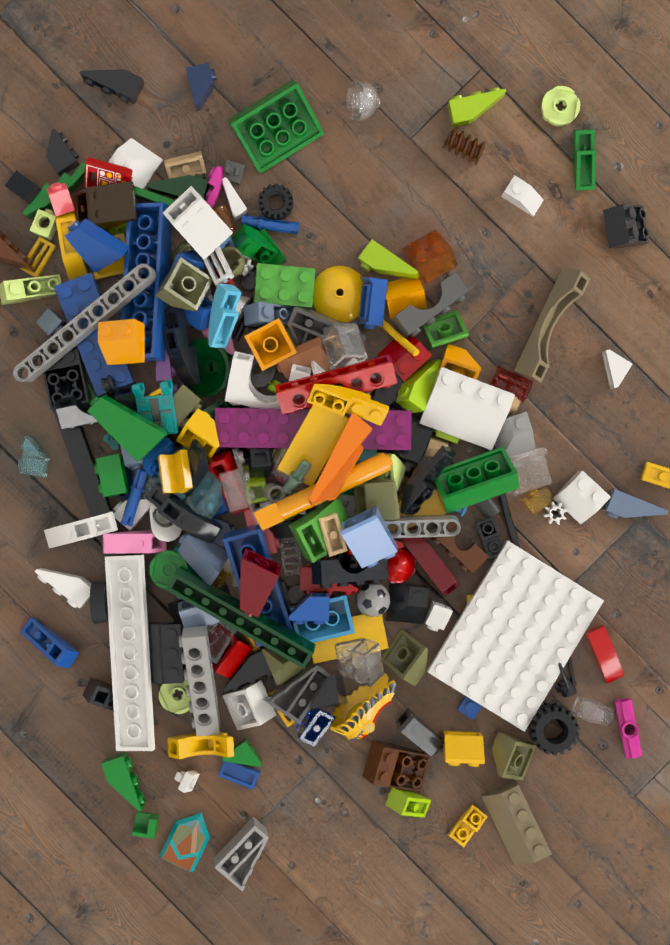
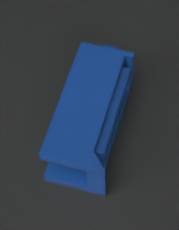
(372, 302)

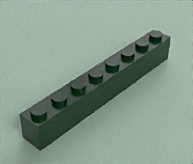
(227, 610)

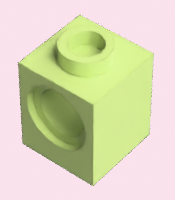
(48, 232)

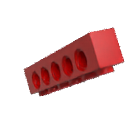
(344, 375)

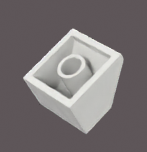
(581, 497)
(248, 706)

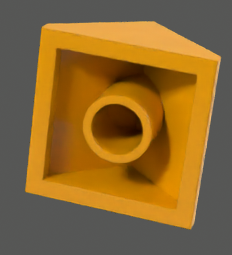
(403, 293)
(271, 344)

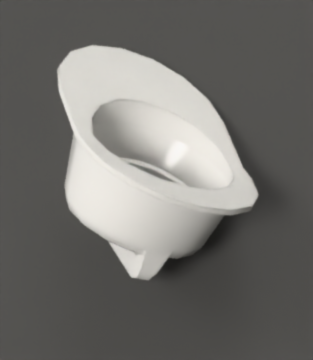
(161, 527)

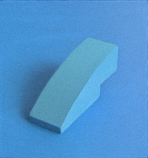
(223, 315)

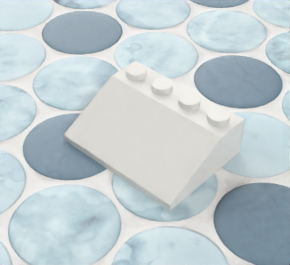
(466, 408)

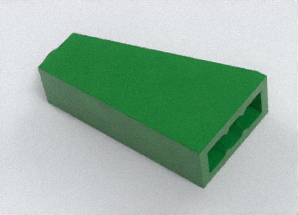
(127, 427)

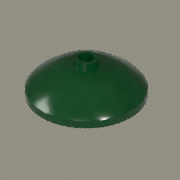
(211, 380)

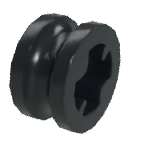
(108, 384)

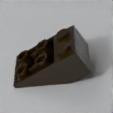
(106, 204)

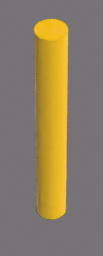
(399, 338)

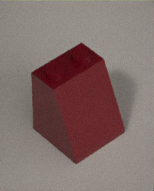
(256, 581)

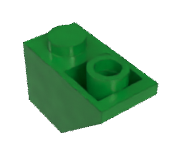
(254, 244)

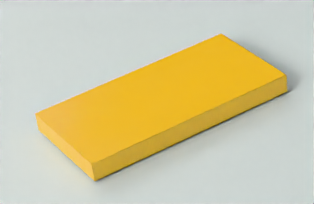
(314, 442)
(364, 626)

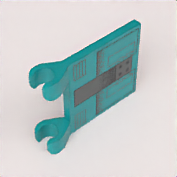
(157, 408)

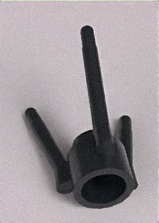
(566, 685)

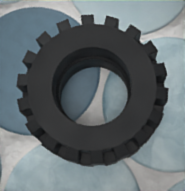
(567, 736)

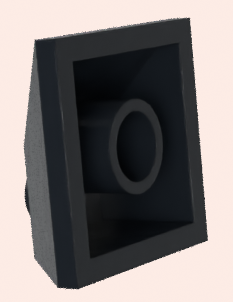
(407, 603)

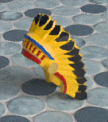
(358, 715)

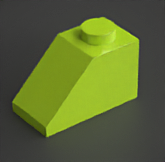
(407, 803)

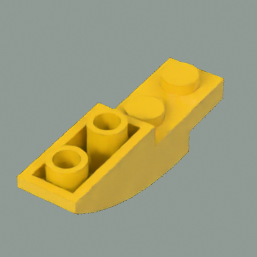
(346, 400)

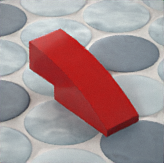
(604, 653)

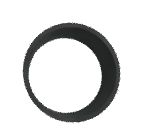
(98, 602)

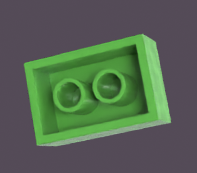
(284, 285)

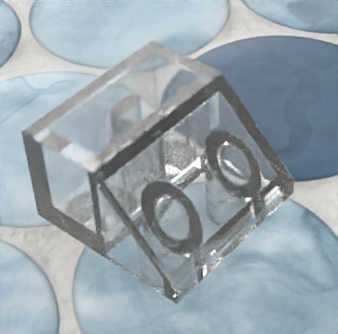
(360, 661)

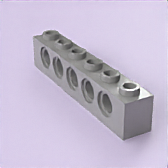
(203, 693)

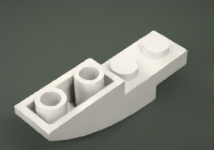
(81, 530)

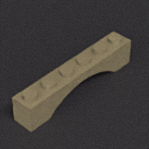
(566, 290)

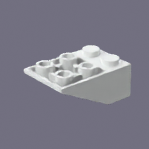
(197, 222)

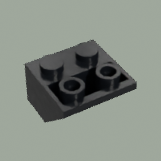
(626, 226)

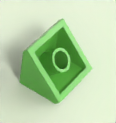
(445, 330)

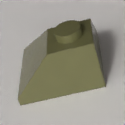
(184, 286)
(406, 657)
(512, 755)

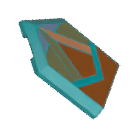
(186, 842)

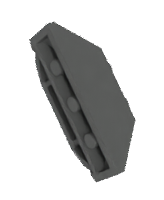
(309, 324)

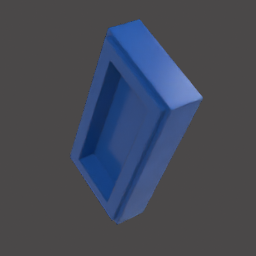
(239, 774)

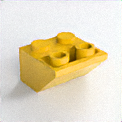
(463, 748)

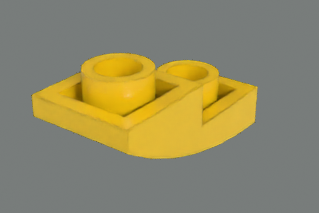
(467, 825)

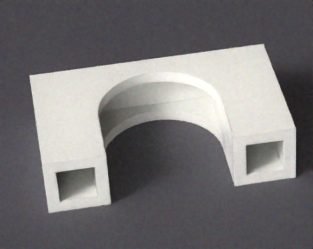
(242, 392)

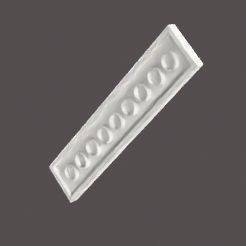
(129, 653)

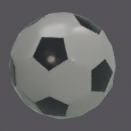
(373, 599)

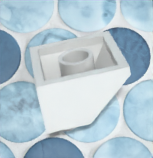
(139, 159)

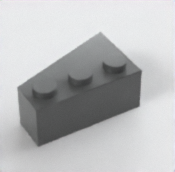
(298, 693)

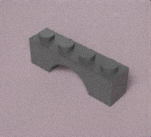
(448, 292)

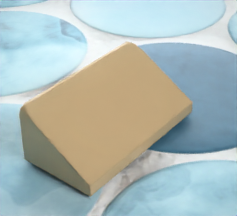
(185, 165)
(333, 539)

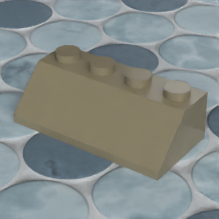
(516, 824)

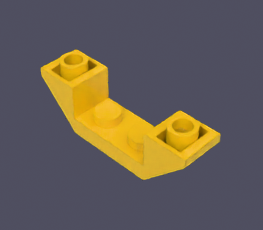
(73, 262)

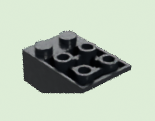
(66, 378)

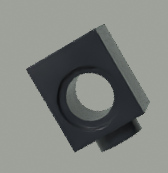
(259, 463)

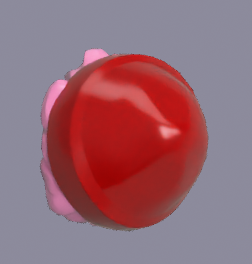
(401, 566)

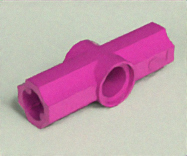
(629, 739)

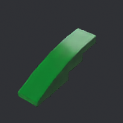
(42, 199)

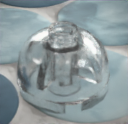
(362, 100)

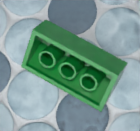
(476, 480)

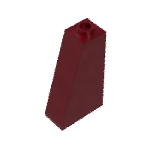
(431, 564)

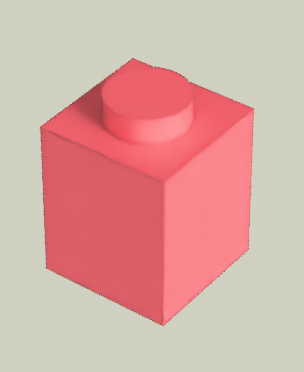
(60, 198)

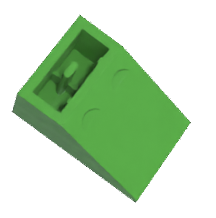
(308, 530)

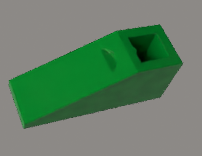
(121, 777)

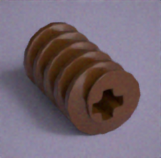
(464, 145)

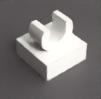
(187, 780)

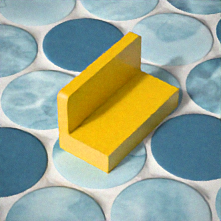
(175, 472)

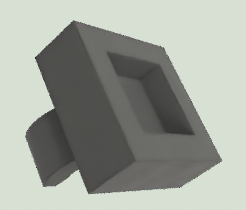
(234, 171)

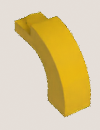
(192, 745)

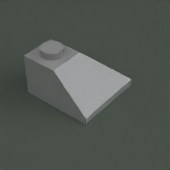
(516, 435)

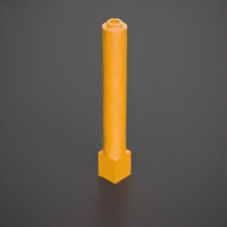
(299, 501)

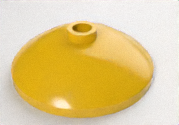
(327, 302)

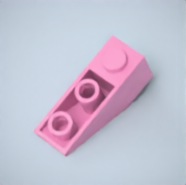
(132, 542)

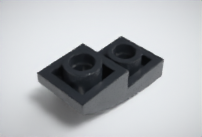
(490, 537)

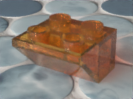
(430, 256)

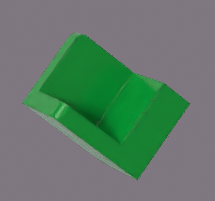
(145, 825)

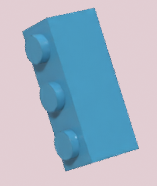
(339, 622)

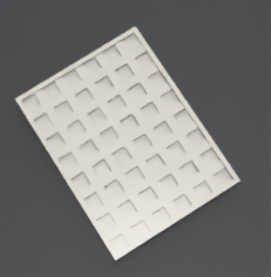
(515, 635)

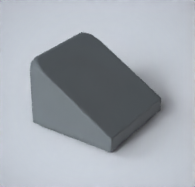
(487, 508)

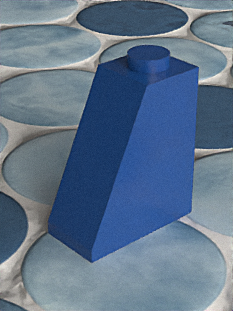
(95, 244)

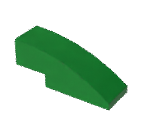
(584, 159)

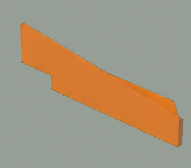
(341, 461)

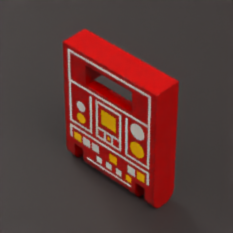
(105, 173)

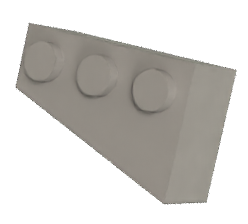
(241, 853)

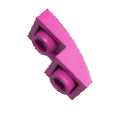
(216, 176)

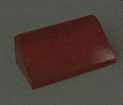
(512, 383)

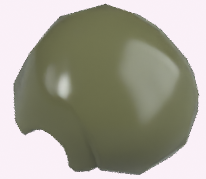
(234, 259)

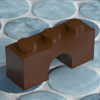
(470, 558)

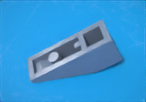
(627, 506)

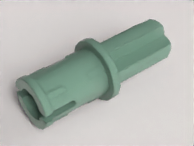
(296, 477)

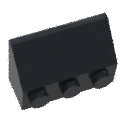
(165, 652)

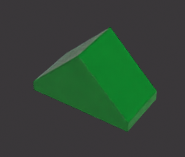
(245, 754)

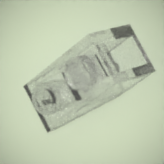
(593, 711)

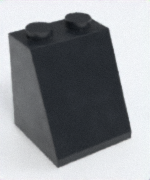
(419, 439)

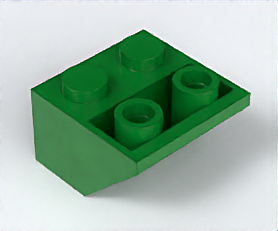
(112, 475)

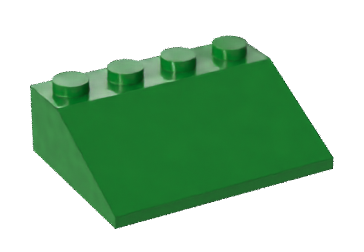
(276, 126)

